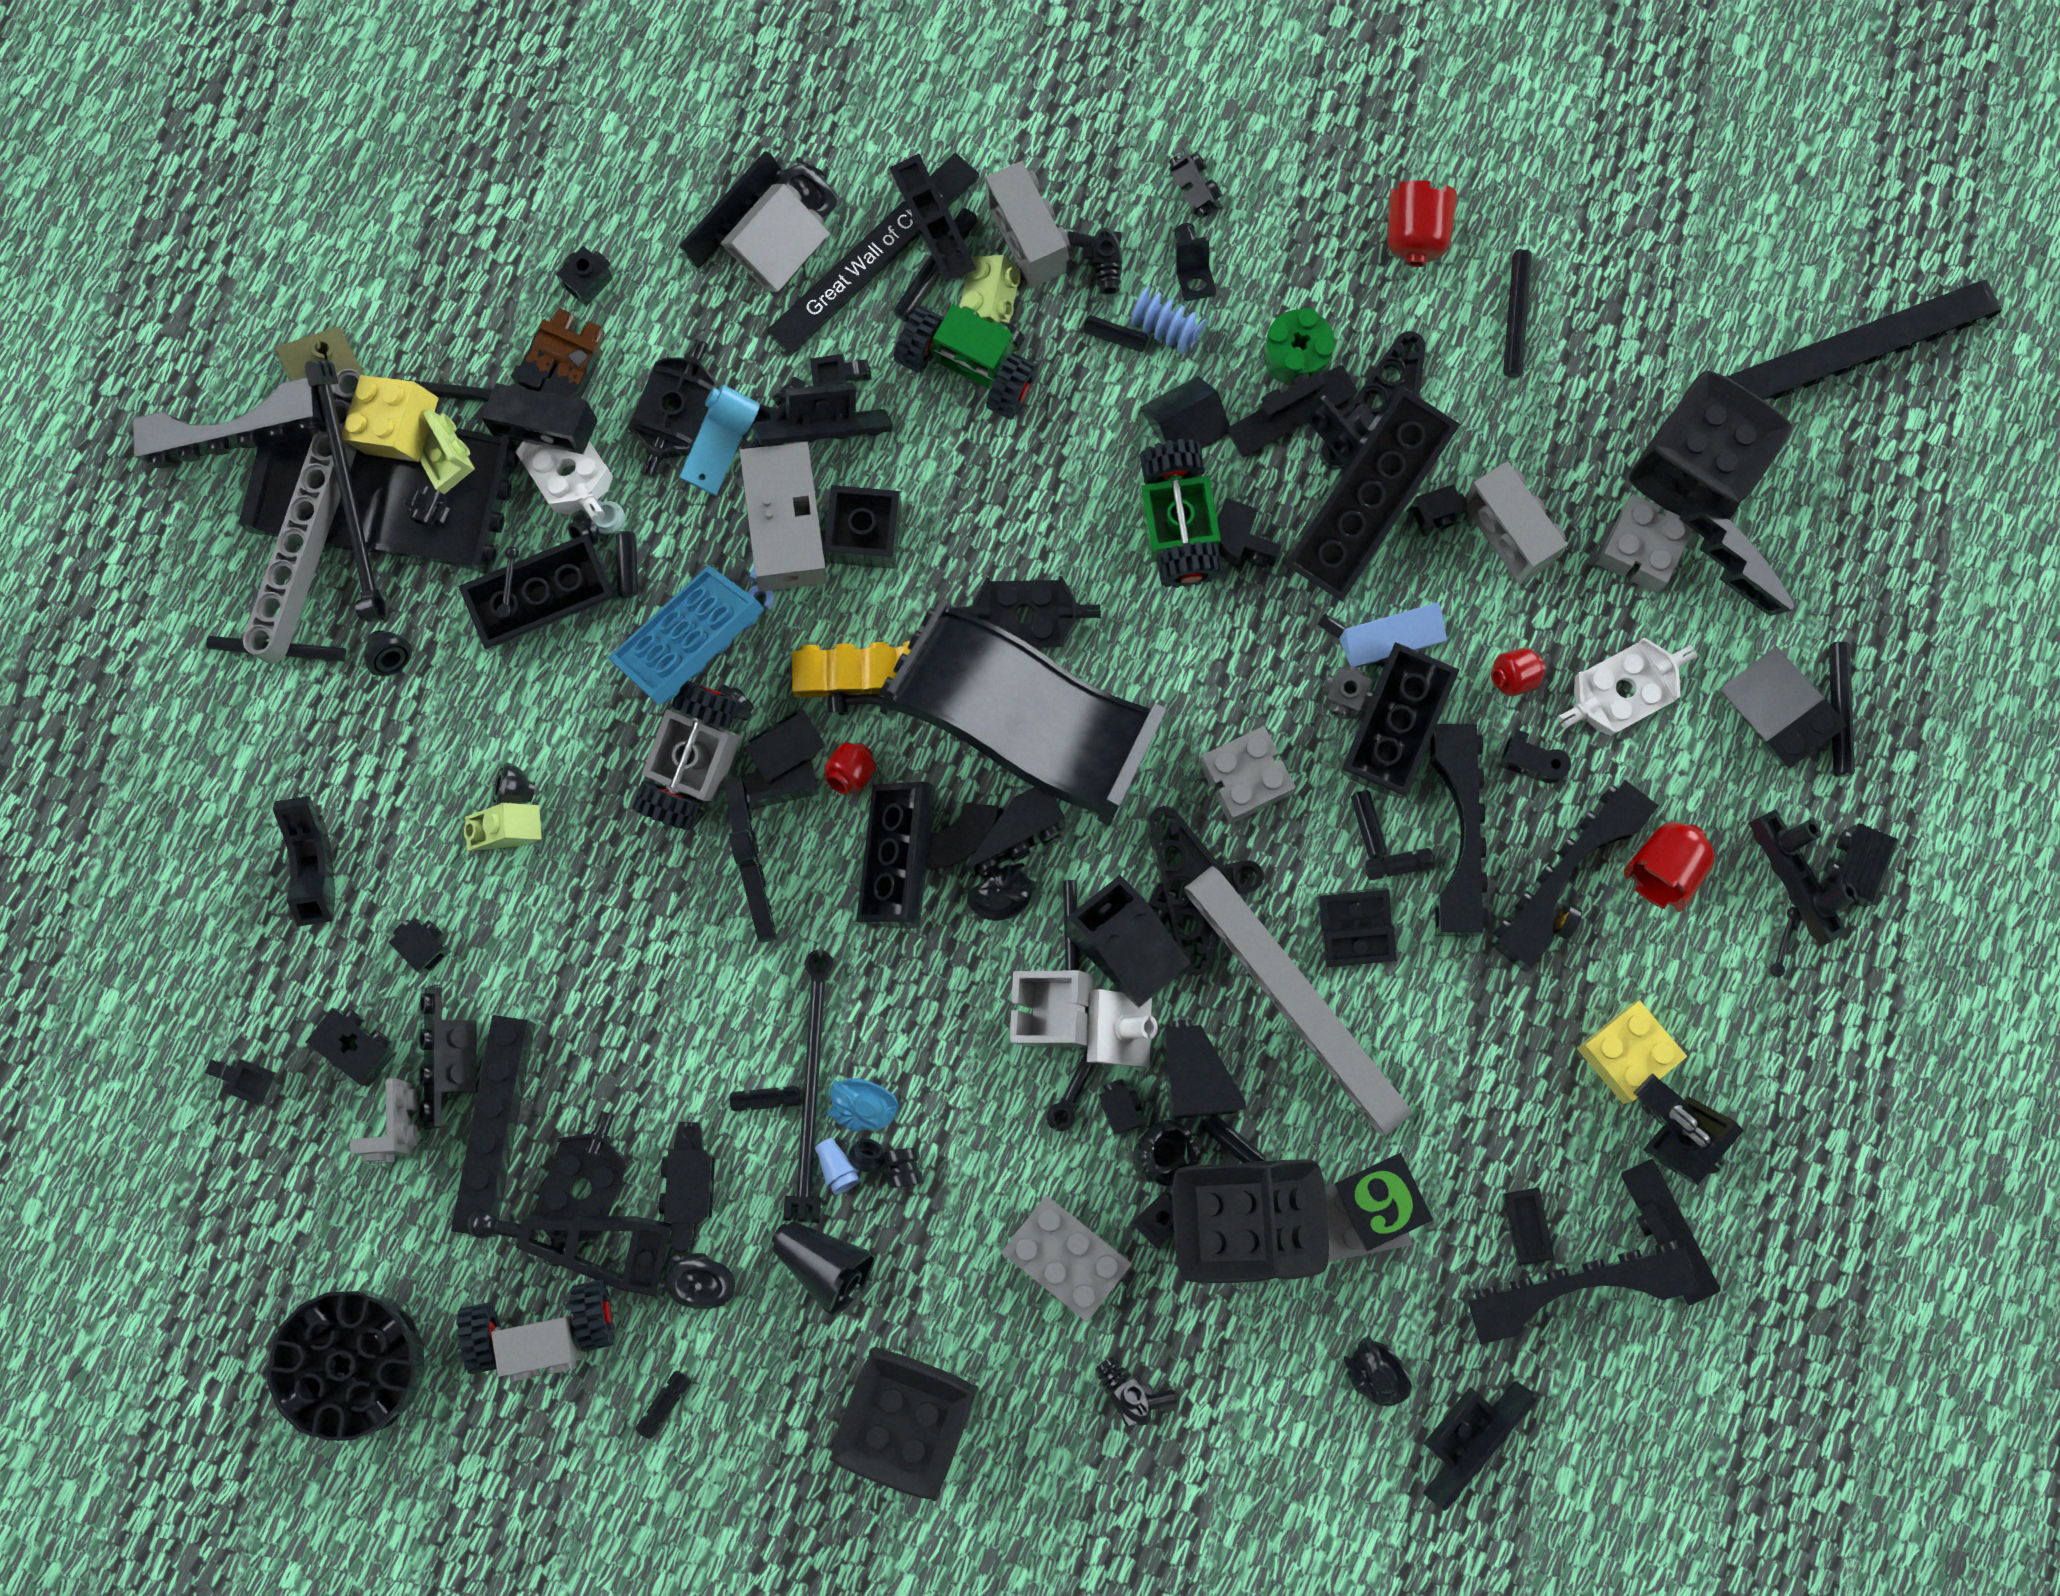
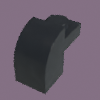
(1236, 541)

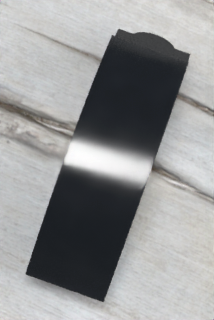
(310, 859)

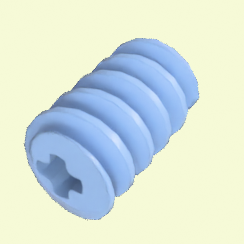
(1166, 321)

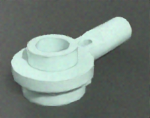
(613, 518)

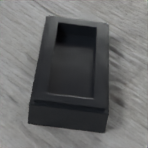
(1528, 1226)

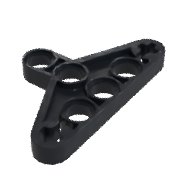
(1376, 384)
(745, 853)
(1194, 861)

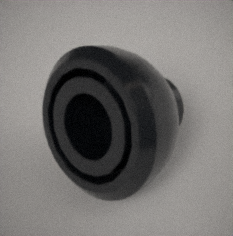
(386, 653)
(512, 786)

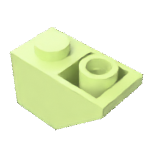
(503, 826)

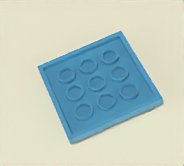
(686, 634)

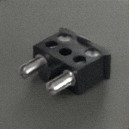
(1670, 1110)

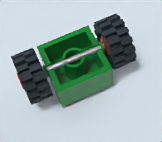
(972, 349)
(1179, 514)

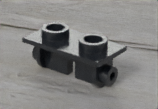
(1190, 170)

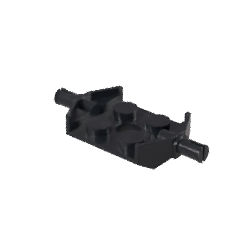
(666, 432)
(1049, 599)
(582, 1157)

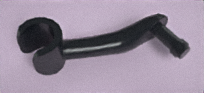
(839, 701)

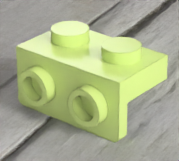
(992, 288)
(444, 454)

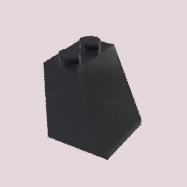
(1196, 1075)

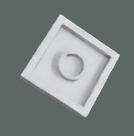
(1119, 1030)

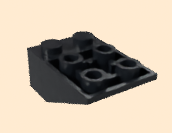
(1025, 823)
(1127, 941)

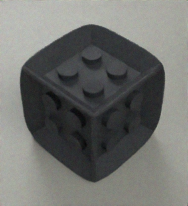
(1711, 447)
(1250, 1221)
(903, 1423)

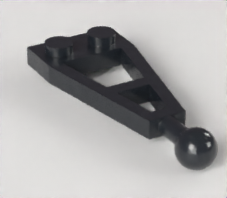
(643, 1258)

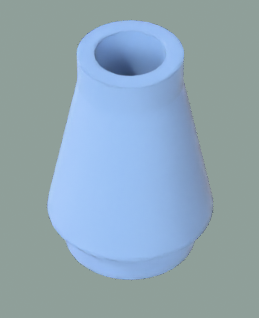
(836, 1167)

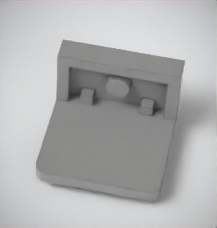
(399, 1129)

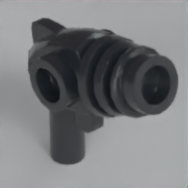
(1105, 256)
(1129, 1397)

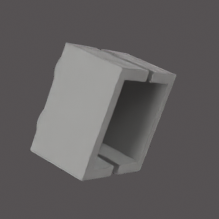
(1647, 540)
(1248, 774)
(1058, 1007)

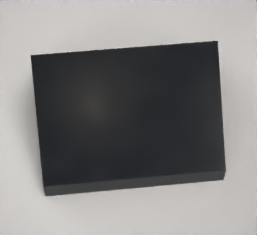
(1188, 413)

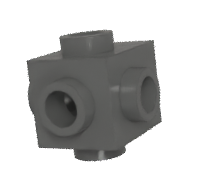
(1344, 704)

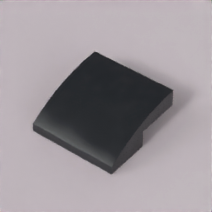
(1357, 927)

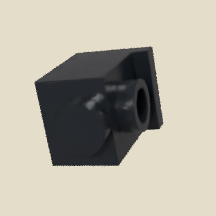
(1438, 509)
(1121, 1107)
(1147, 1223)

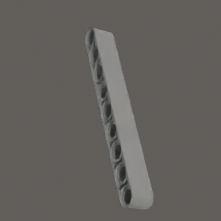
(297, 531)
(1298, 1001)

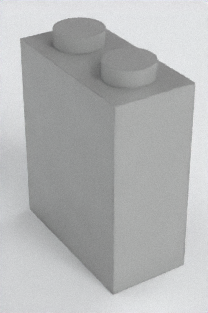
(775, 237)

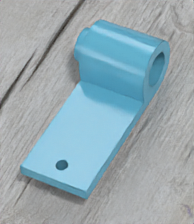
(724, 425)

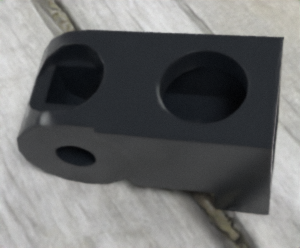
(1534, 761)

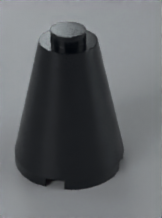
(823, 1264)

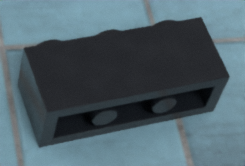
(539, 418)

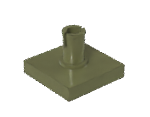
(323, 346)

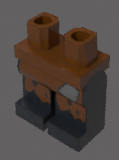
(560, 358)

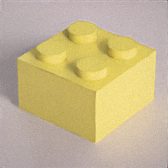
(389, 418)
(1631, 1050)

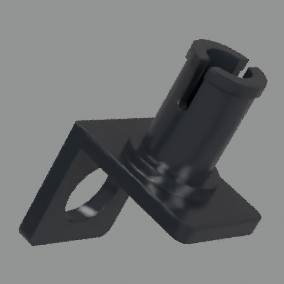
(1192, 262)

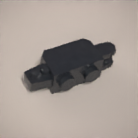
(689, 1185)

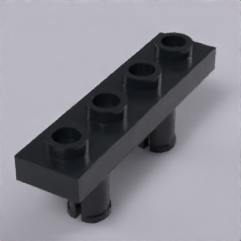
(1804, 890)

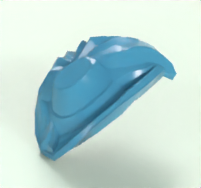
(862, 1105)

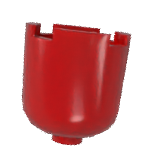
(1420, 221)
(1672, 865)

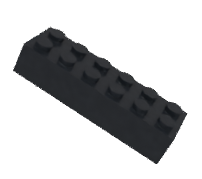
(1370, 492)

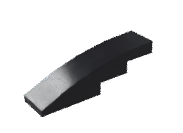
(932, 218)
(1742, 562)

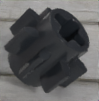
(426, 506)

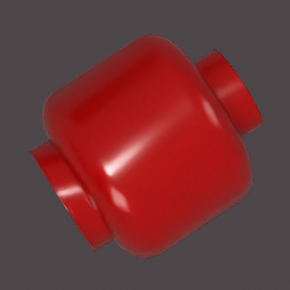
(1518, 671)
(849, 768)

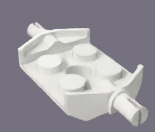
(570, 492)
(1648, 669)

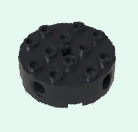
(310, 1357)

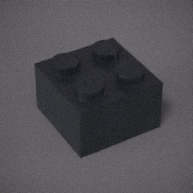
(863, 526)

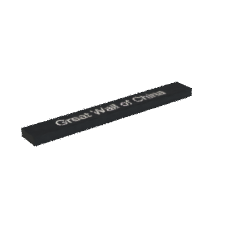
(864, 262)

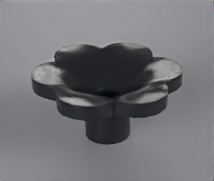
(745, 707)

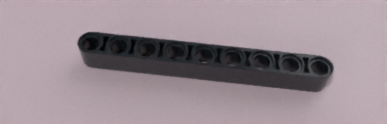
(1870, 342)

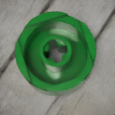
(1300, 329)

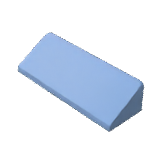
(1375, 639)

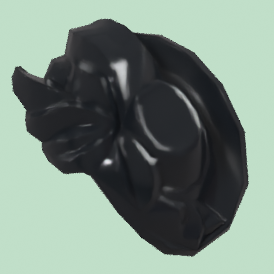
(811, 185)
(1003, 894)
(698, 1281)
(1378, 1373)

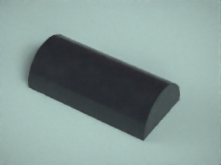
(542, 591)
(1399, 721)
(896, 855)

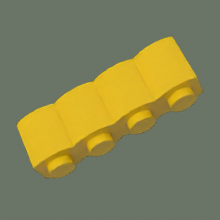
(843, 669)

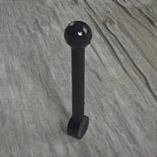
(504, 609)
(1777, 969)

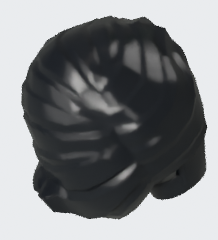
(1163, 1152)

